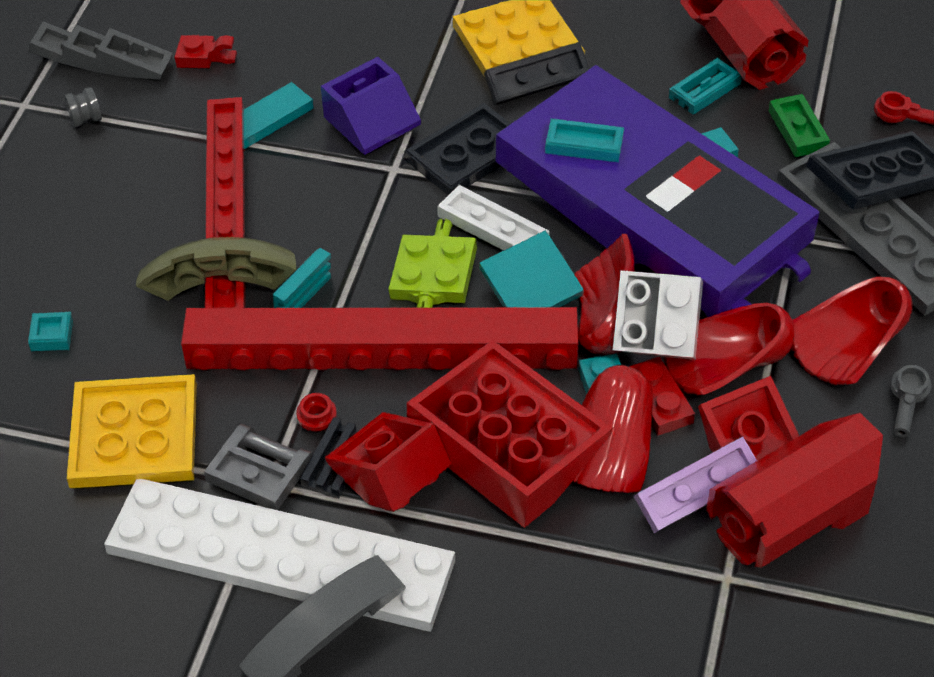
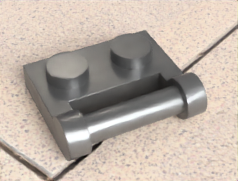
(254, 475)

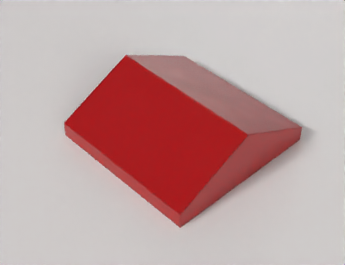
(749, 413)

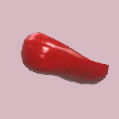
(600, 296)
(851, 329)
(733, 345)
(624, 402)

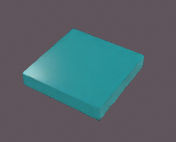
(531, 275)

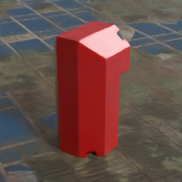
(754, 37)
(799, 490)

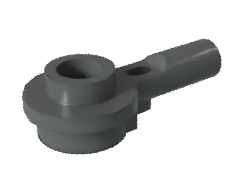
(911, 386)

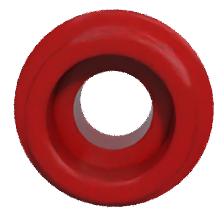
(315, 404)

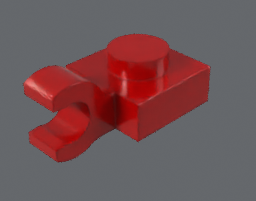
(200, 51)

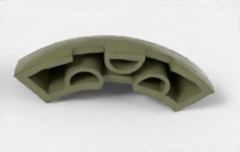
(237, 257)

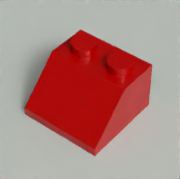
(390, 460)

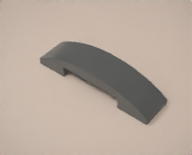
(322, 619)

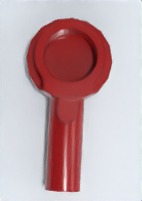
(896, 107)

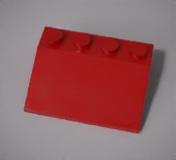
(510, 431)

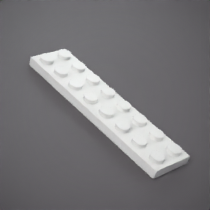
(271, 549)

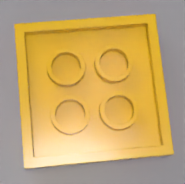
(512, 31)
(132, 431)

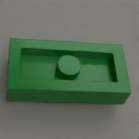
(798, 125)

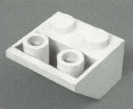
(658, 314)

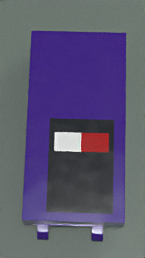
(672, 192)

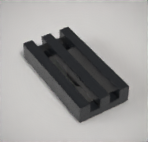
(308, 477)

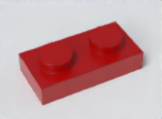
(669, 404)

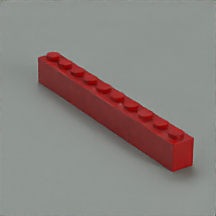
(375, 337)

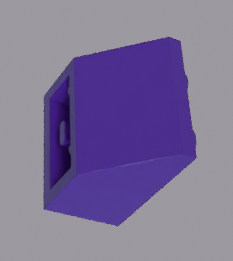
(369, 105)

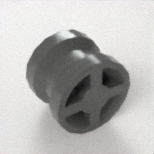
(83, 107)

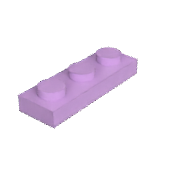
(689, 487)

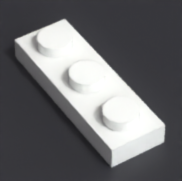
(486, 219)

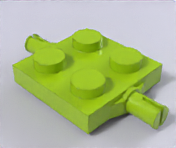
(433, 267)

